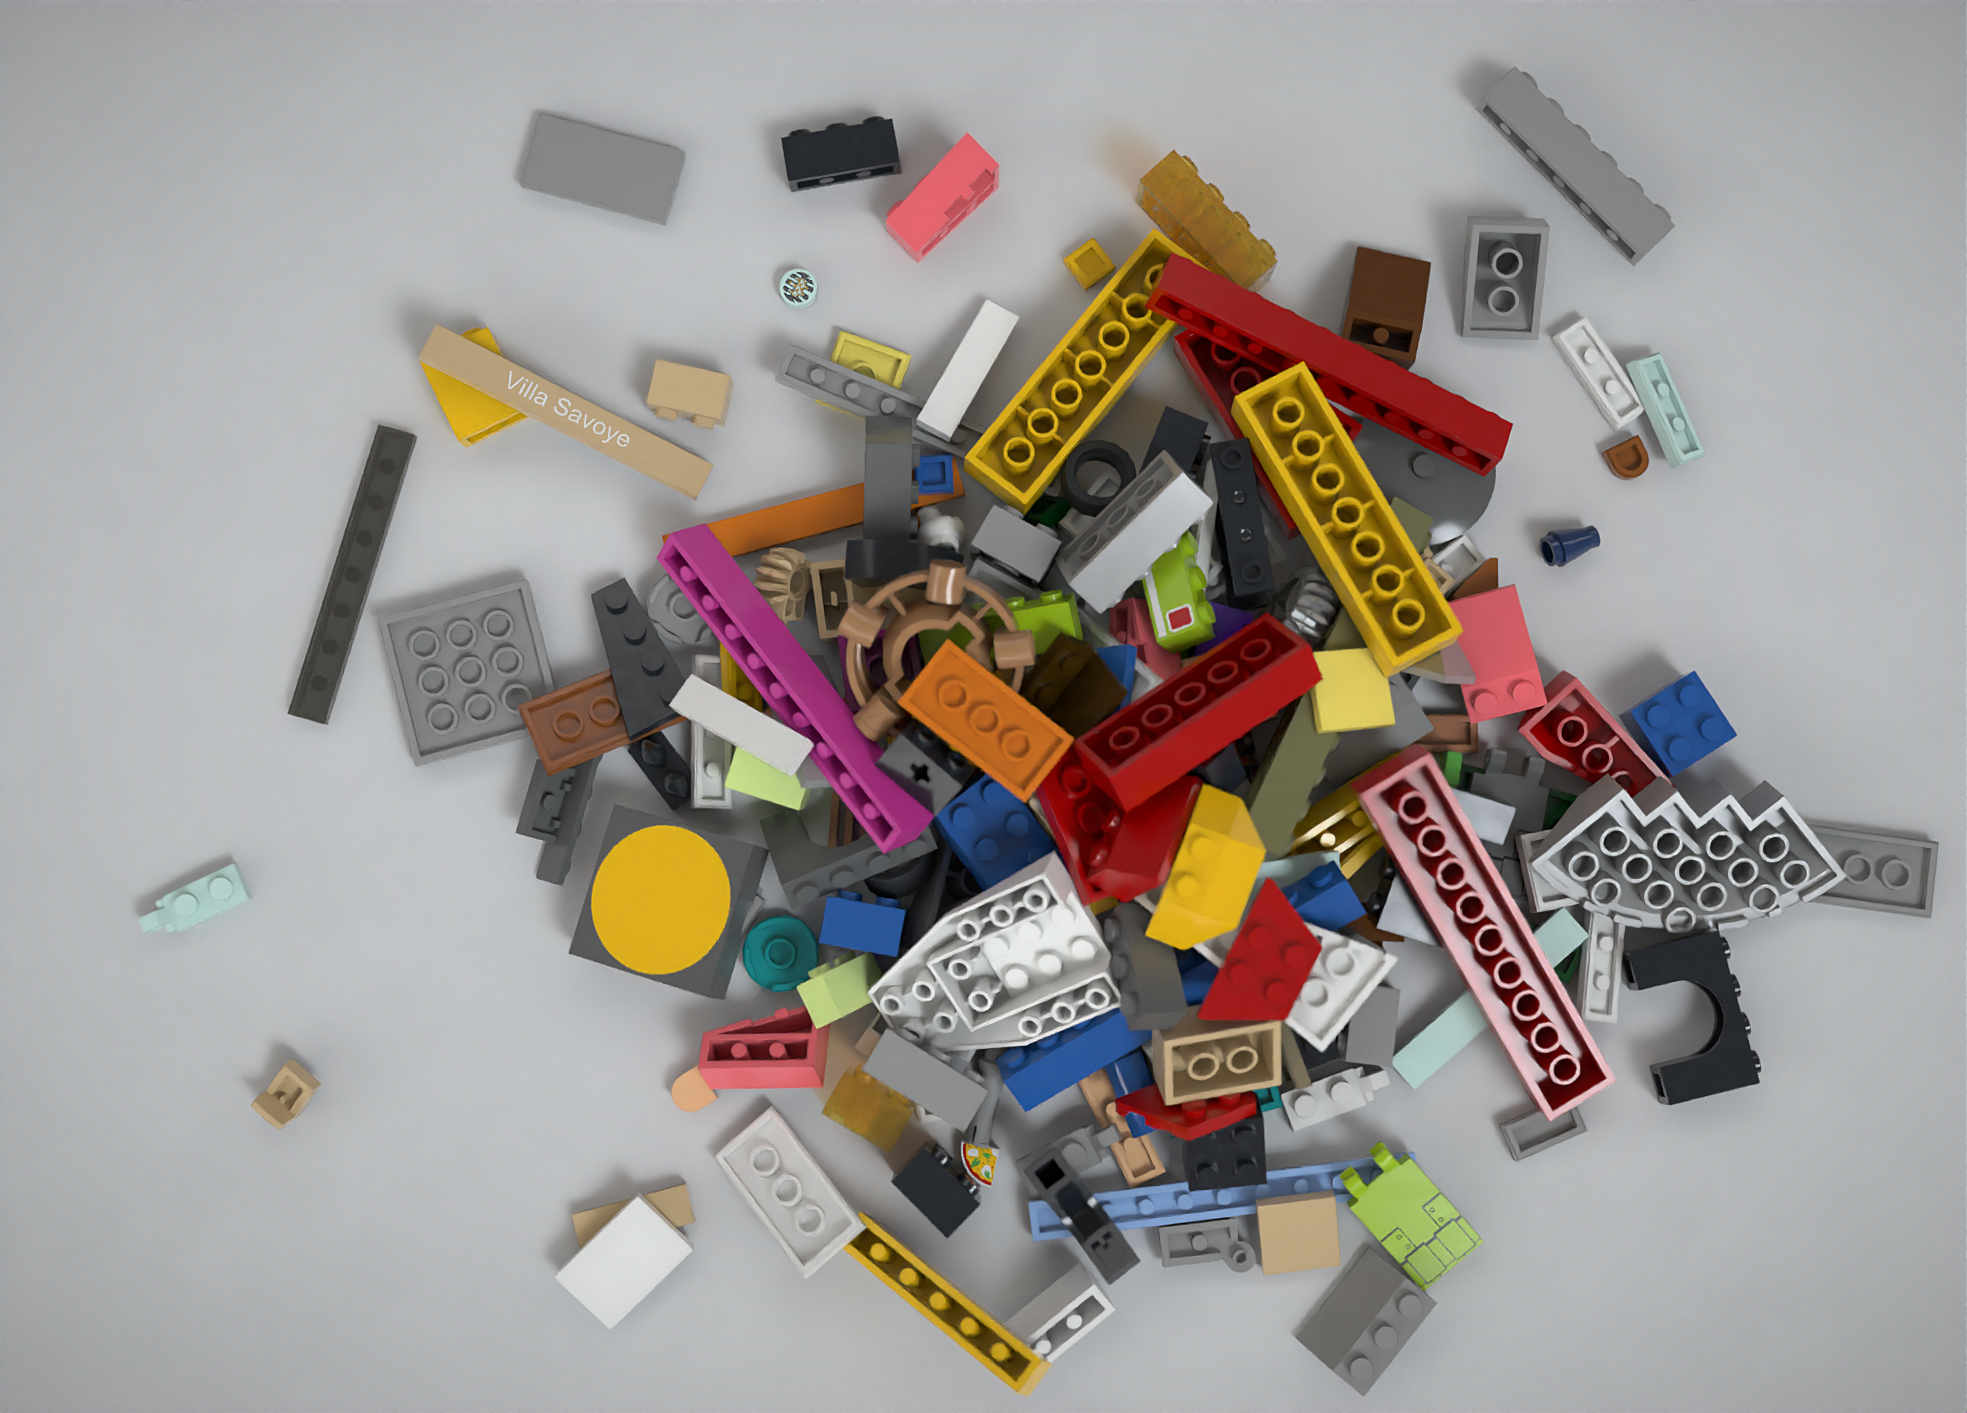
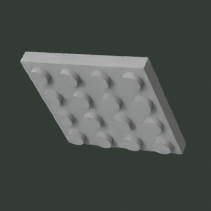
(466, 670)

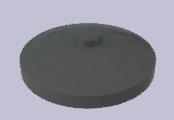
(1425, 481)

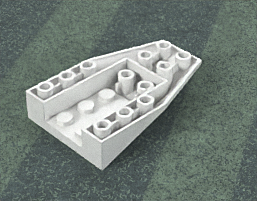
(1003, 967)

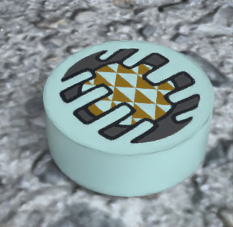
(798, 288)

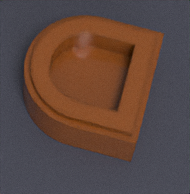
(1627, 459)

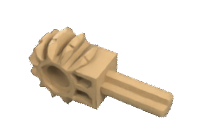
(784, 582)

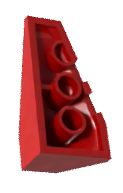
(1586, 738)

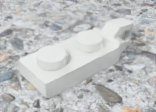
(1331, 1096)

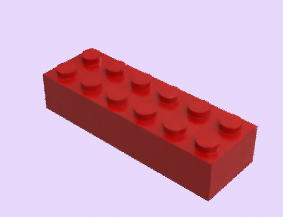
(1218, 379)
(1198, 711)

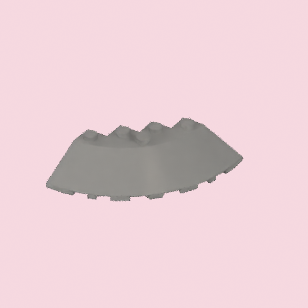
(1684, 860)

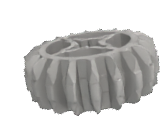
(1305, 603)

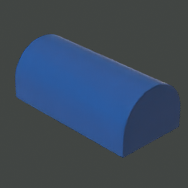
(1128, 1076)

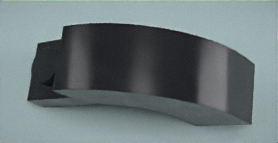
(881, 561)
(1082, 1215)

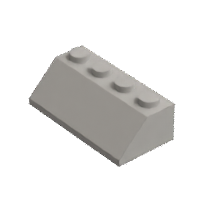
(1133, 532)

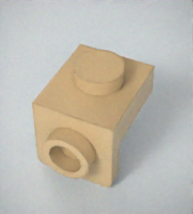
(286, 1095)

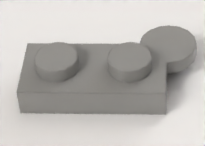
(1205, 1243)

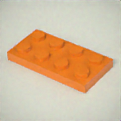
(985, 721)

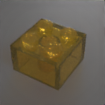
(869, 1108)

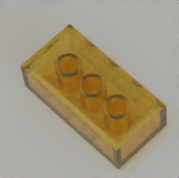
(1202, 224)

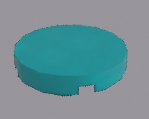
(780, 953)

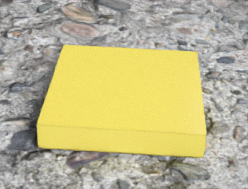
(870, 360)
(1352, 692)

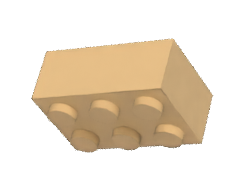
(1215, 1057)

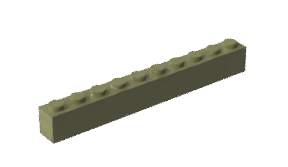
(1296, 750)

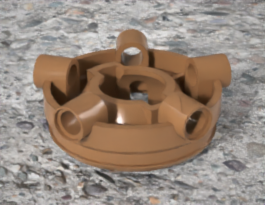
(945, 585)

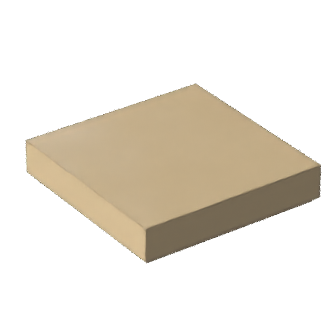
(1298, 1232)

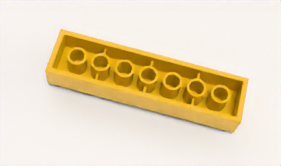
(1076, 382)
(1345, 520)

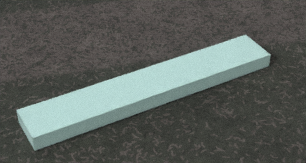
(1462, 1019)

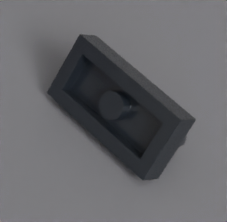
(663, 768)

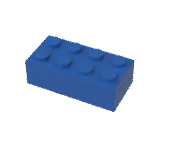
(992, 831)

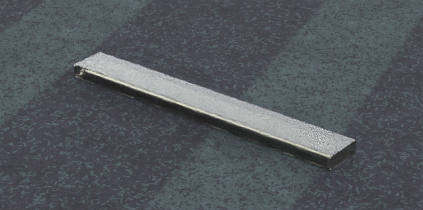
(352, 575)

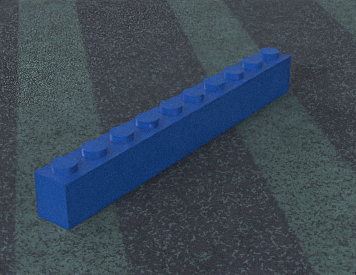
(1068, 1056)

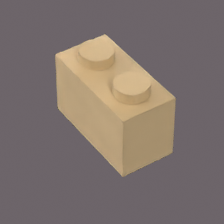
(689, 394)

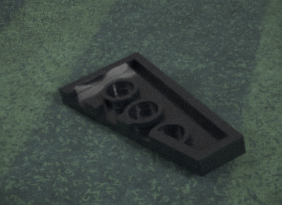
(638, 660)

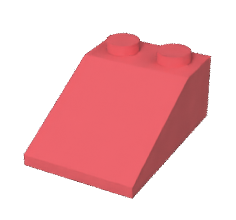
(1499, 654)

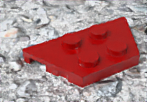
(1264, 963)
(1189, 1118)

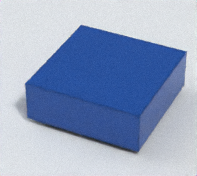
(935, 475)

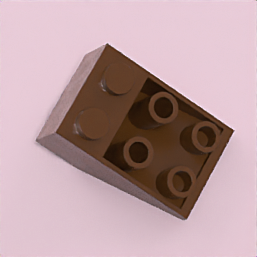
(1386, 304)

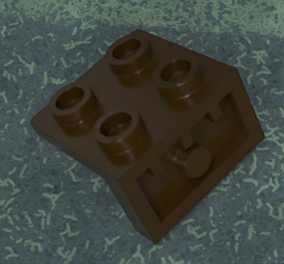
(1073, 686)

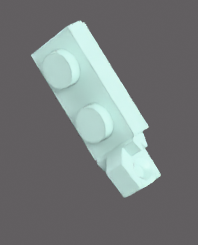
(198, 901)

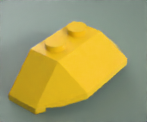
(1209, 873)

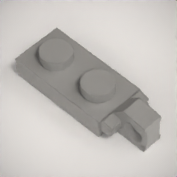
(1081, 1149)

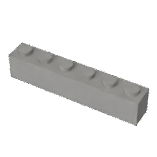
(1575, 165)

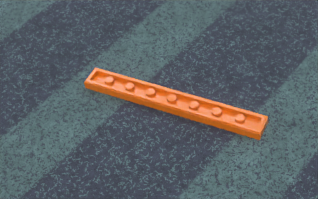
(806, 518)

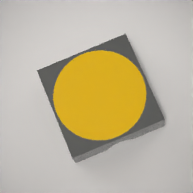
(668, 902)

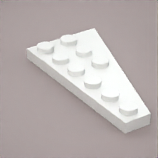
(1335, 988)

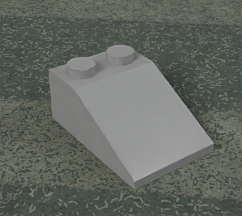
(1504, 277)

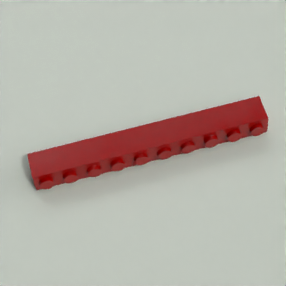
(1341, 369)

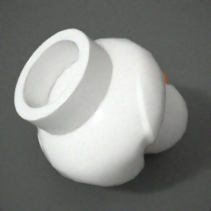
(939, 530)

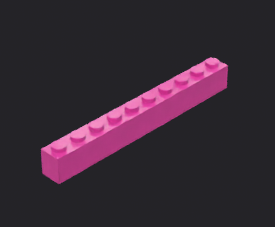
(791, 685)

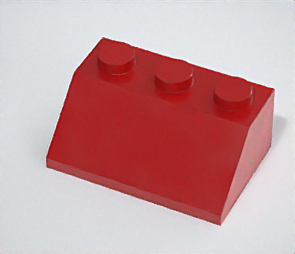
(1143, 842)

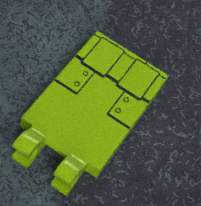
(1410, 1217)

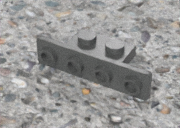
(555, 814)

